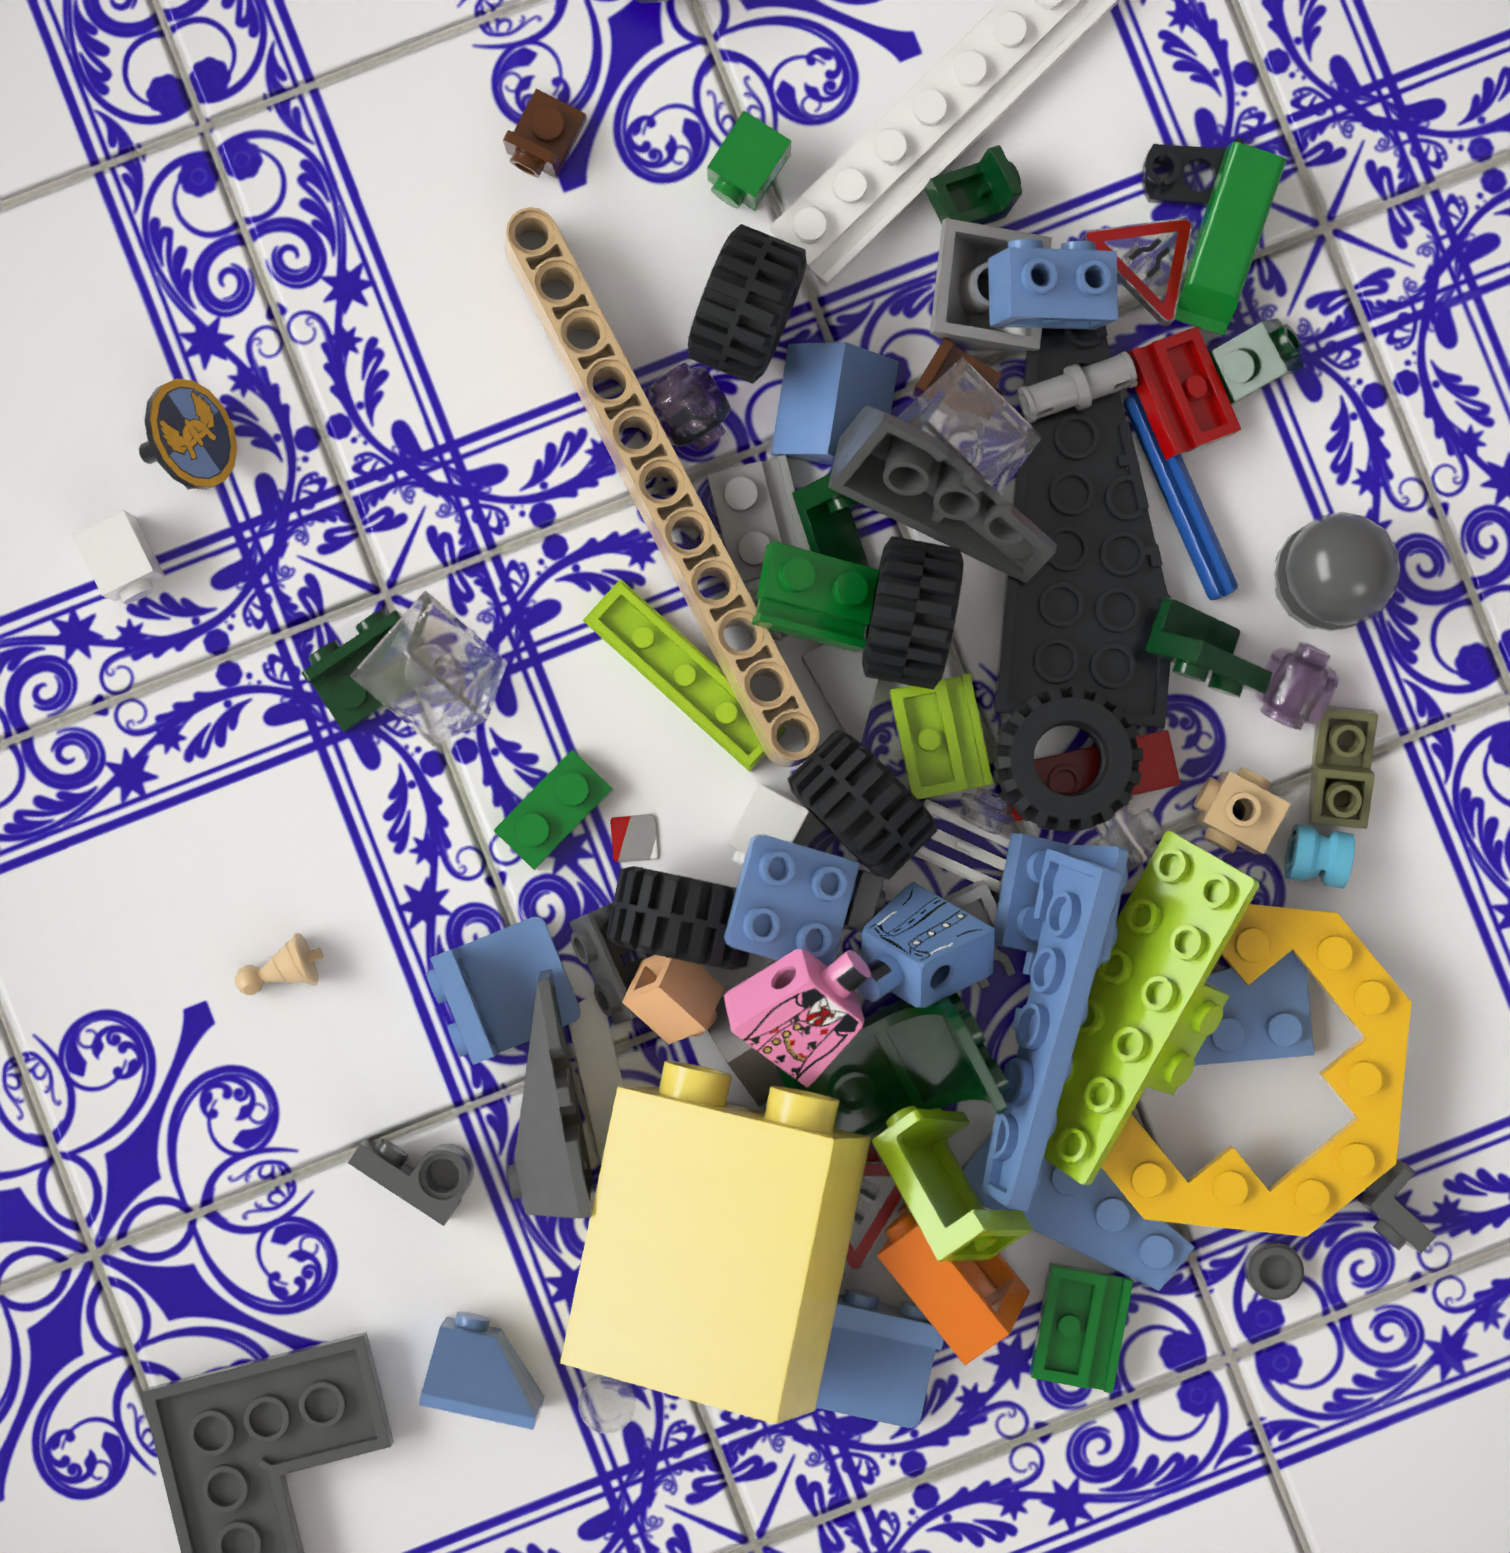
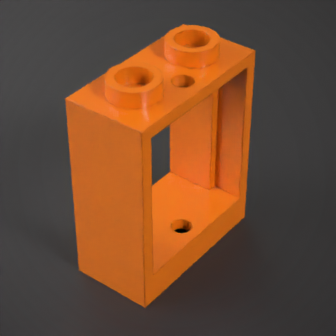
(963, 1300)

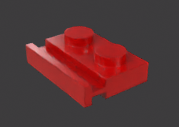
(1182, 393)

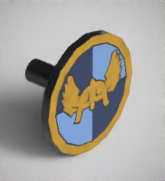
(189, 434)

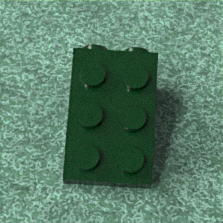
(909, 1060)

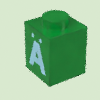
(748, 162)

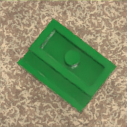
(815, 596)
(1081, 1327)

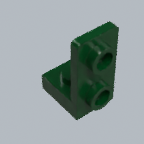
(829, 521)

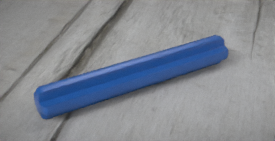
(1185, 508)

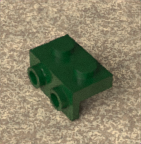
(1204, 649)

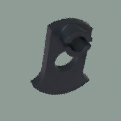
(1175, 158)

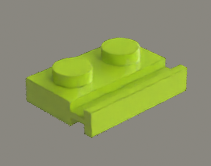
(941, 737)

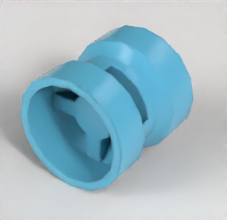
(1316, 855)

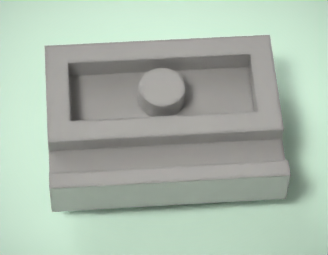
(754, 510)

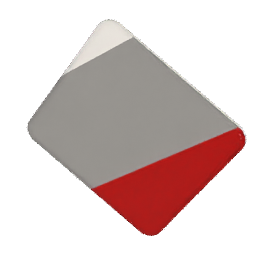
(634, 838)

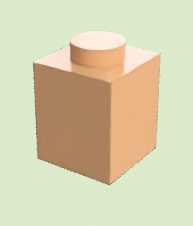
(674, 997)

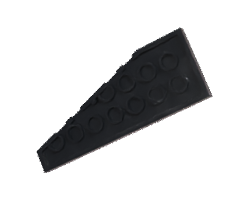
(1100, 593)

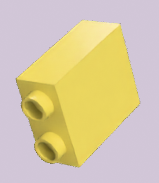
(717, 1244)

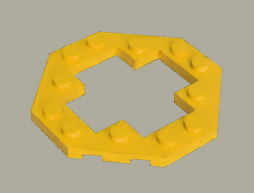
(1363, 1077)

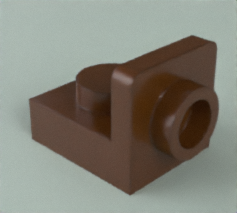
(544, 135)

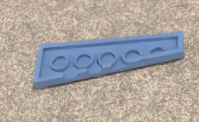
(1075, 909)

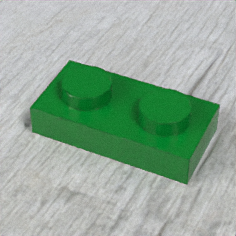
(553, 809)

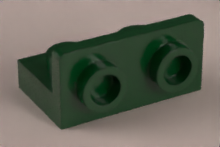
(335, 663)

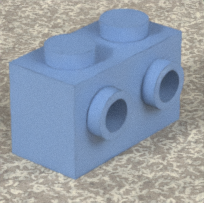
(1053, 286)

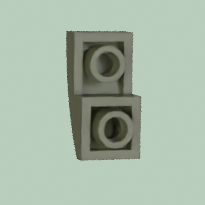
(1342, 767)

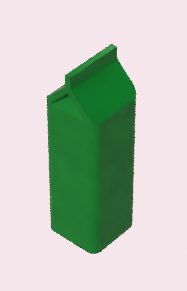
(1228, 237)

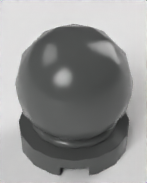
(1336, 571)

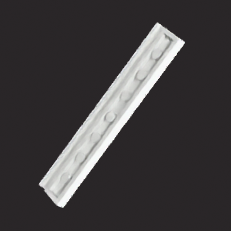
(931, 128)

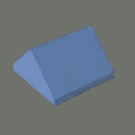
(823, 395)

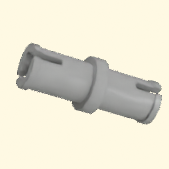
(1077, 387)

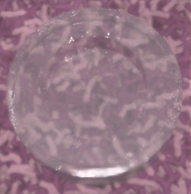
(606, 1404)

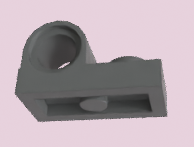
(387, 1166)

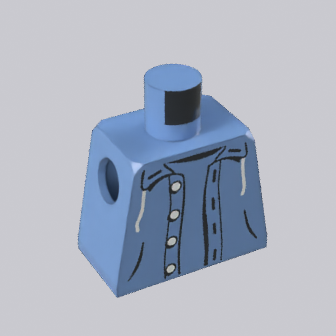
(924, 949)

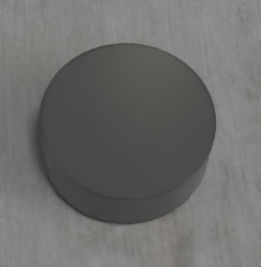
(1274, 1270)

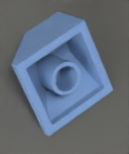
(480, 1374)

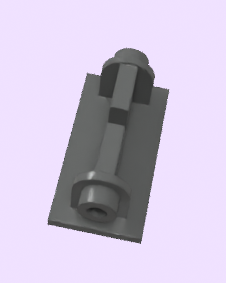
(604, 962)

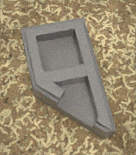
(843, 686)

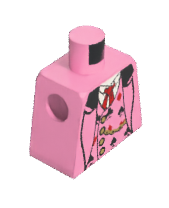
(800, 1011)

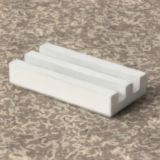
(964, 847)

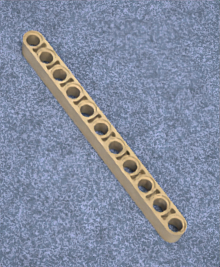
(658, 459)

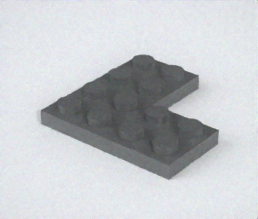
(243, 1427)

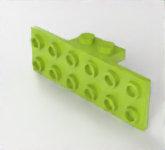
(1149, 999)

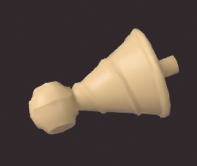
(290, 964)

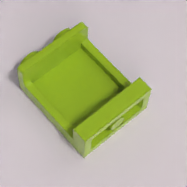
(939, 1191)

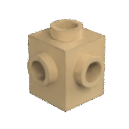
(1259, 811)

